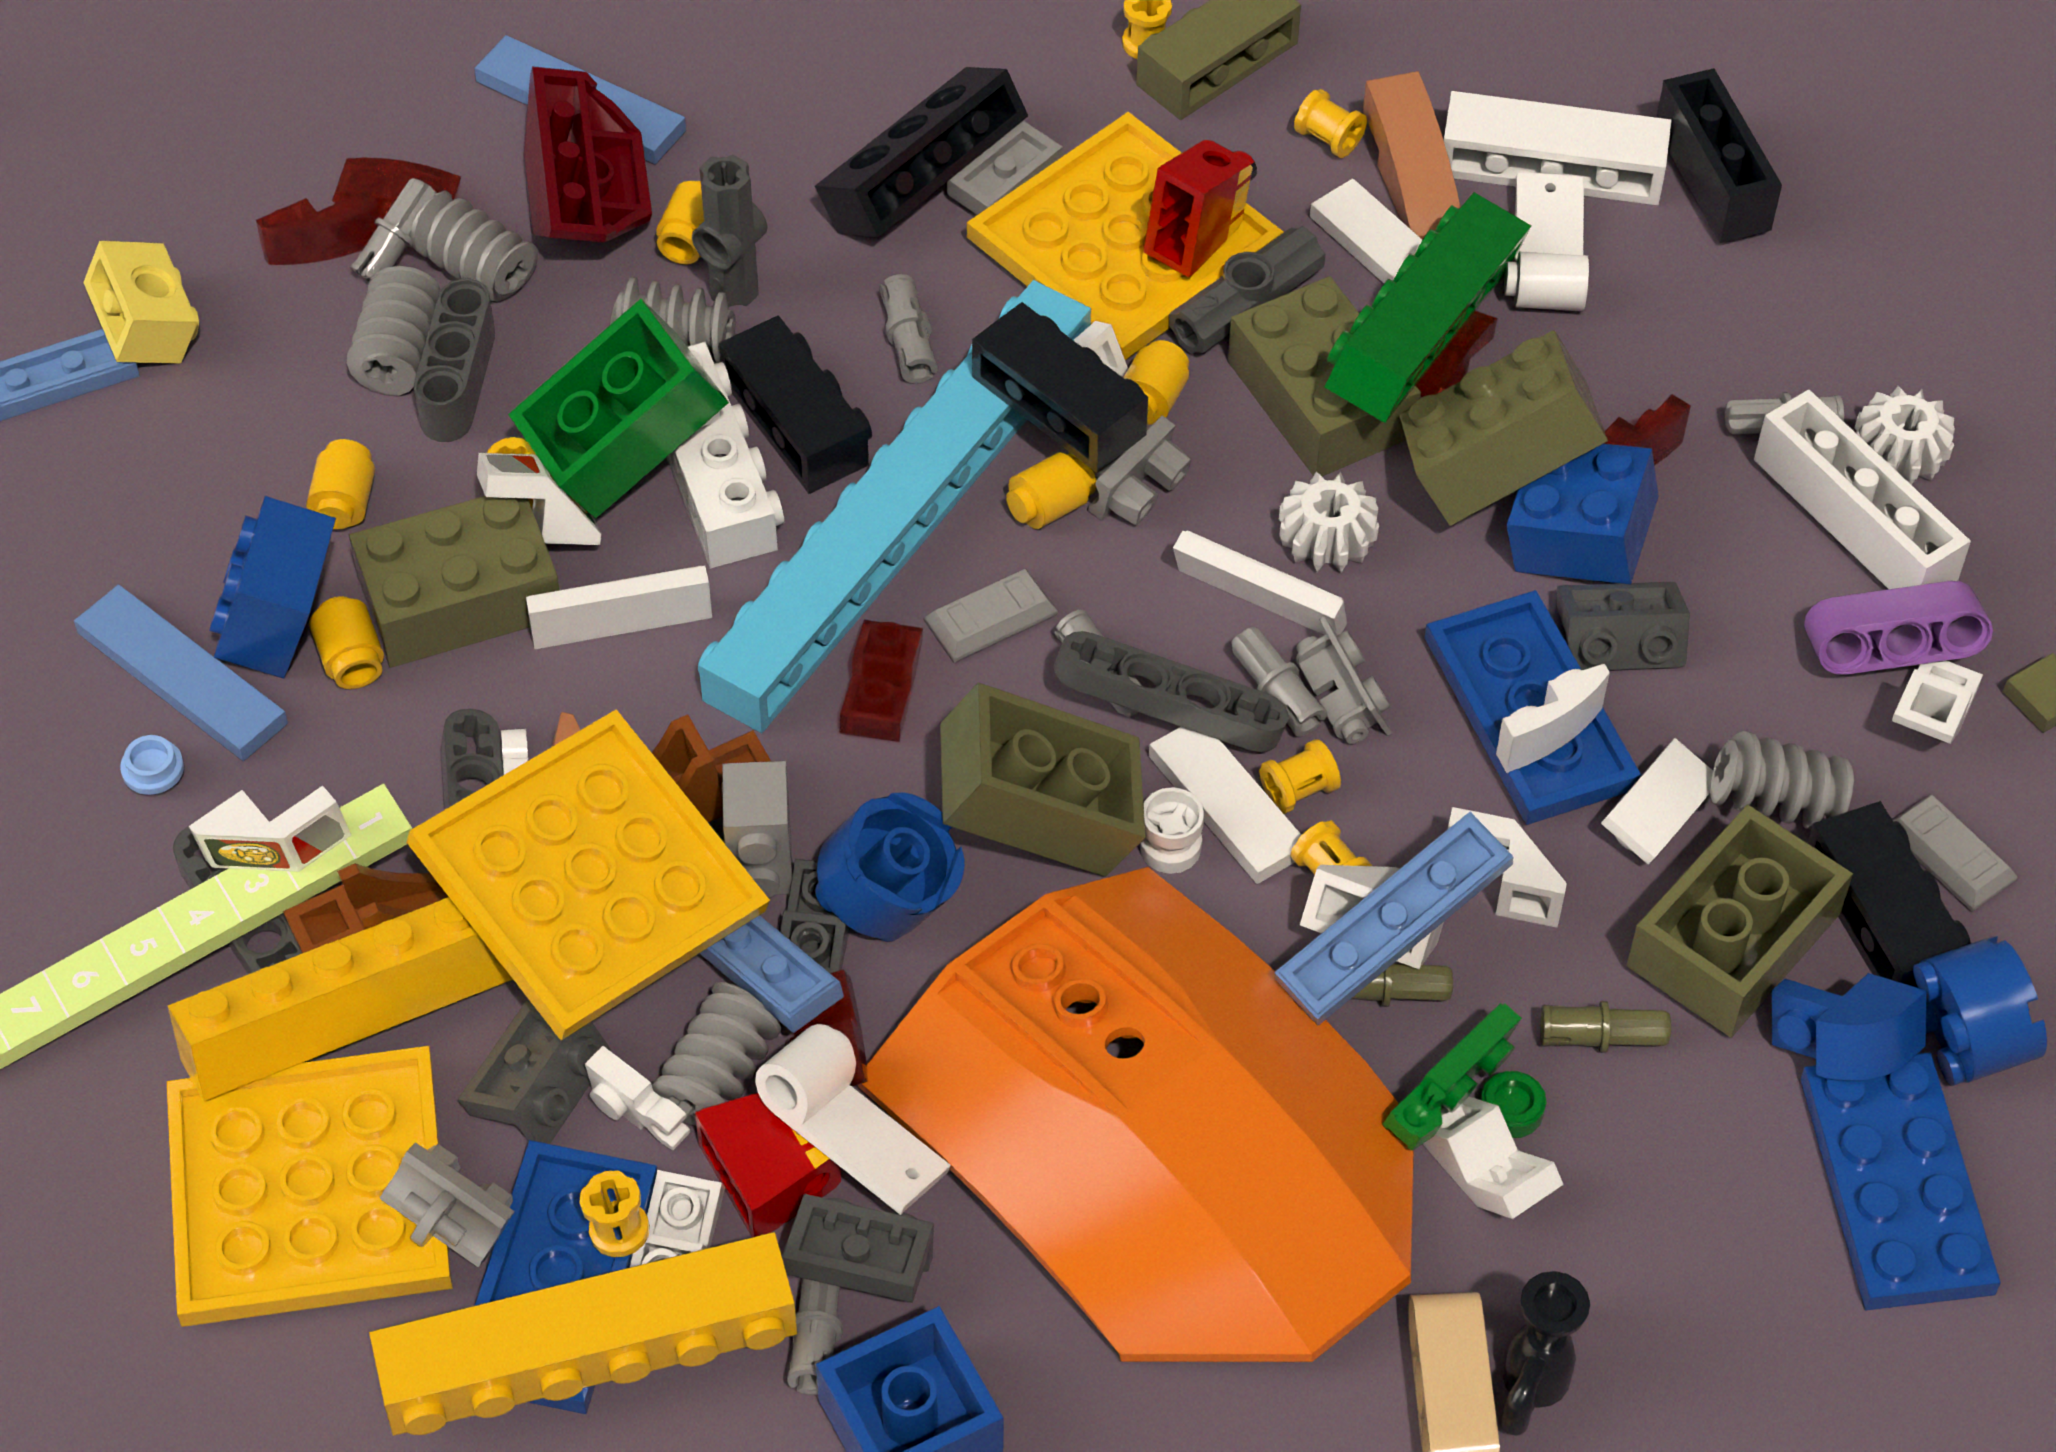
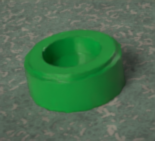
(1519, 1099)

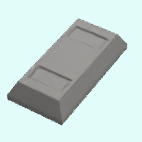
(990, 615)
(1954, 853)

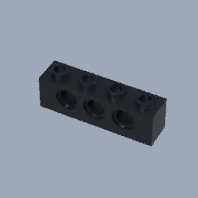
(921, 151)

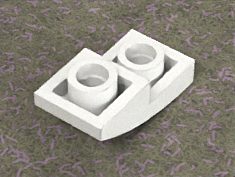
(1568, 708)
(1660, 801)
(680, 1217)

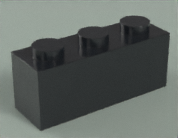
(1719, 156)
(1060, 386)
(796, 404)
(1891, 901)

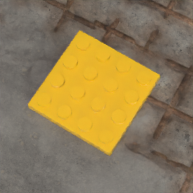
(1086, 230)
(587, 873)
(287, 1185)

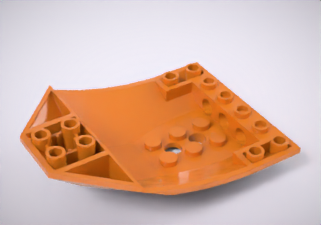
(1185, 1197)

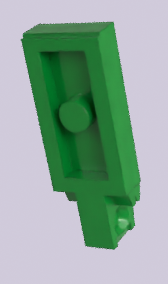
(1451, 1081)

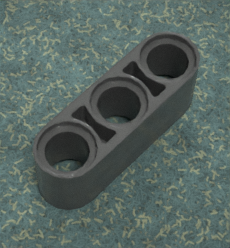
(454, 360)

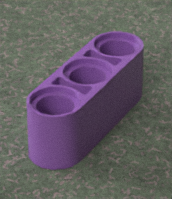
(1871, 617)

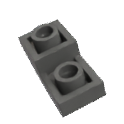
(809, 924)

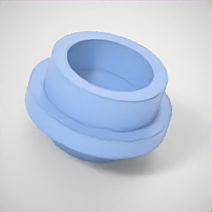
(151, 765)

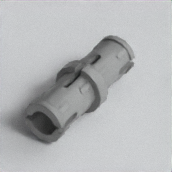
(908, 328)

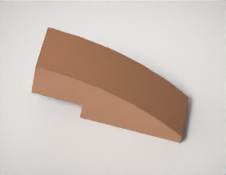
(1410, 150)

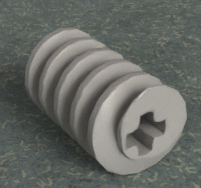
(473, 245)
(691, 321)
(392, 329)
(1781, 776)
(717, 1051)

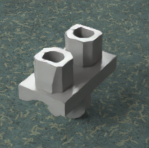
(1121, 483)
(447, 1203)

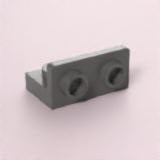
(1625, 624)
(532, 1076)
(859, 1247)

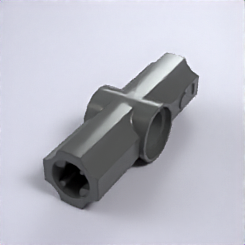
(729, 229)
(1246, 283)

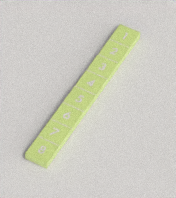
(185, 932)

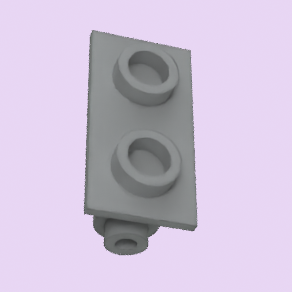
(1357, 701)

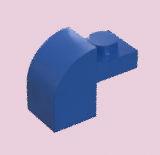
(1851, 1035)

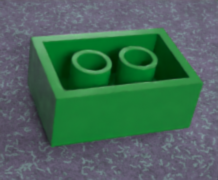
(617, 408)

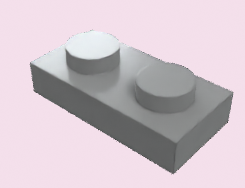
(1003, 167)

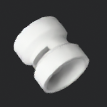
(1172, 830)

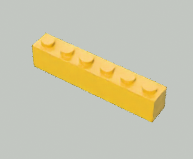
(331, 997)
(583, 1334)

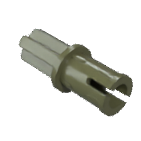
(1407, 982)
(1603, 1026)

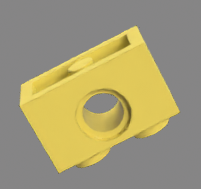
(141, 302)

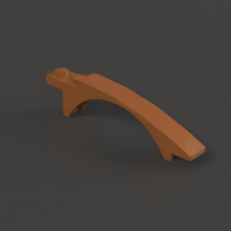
(378, 896)

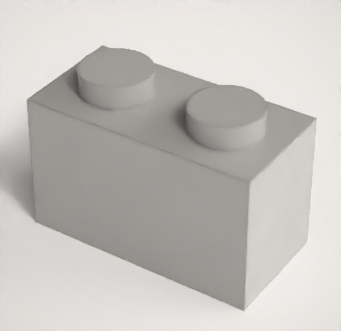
(759, 822)

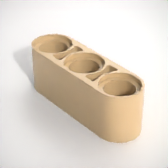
(1452, 1373)

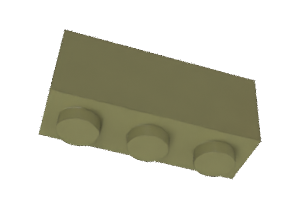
(1214, 50)

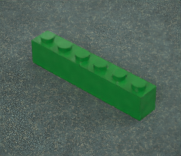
(1424, 306)

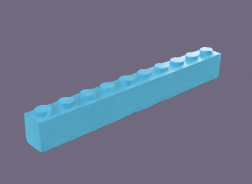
(867, 536)

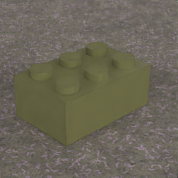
(1283, 363)
(1502, 427)
(452, 575)
(1041, 780)
(1739, 920)

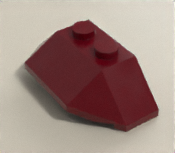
(582, 160)

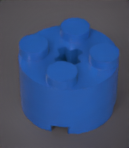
(889, 866)
(1980, 1010)

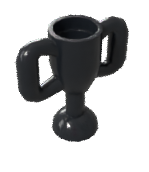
(1542, 1351)

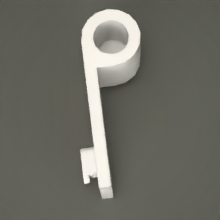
(1551, 261)
(813, 1095)

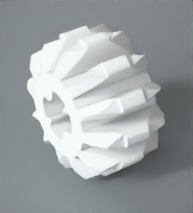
(1907, 433)
(1328, 521)

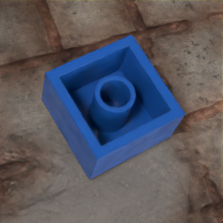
(1586, 516)
(270, 586)
(910, 1393)

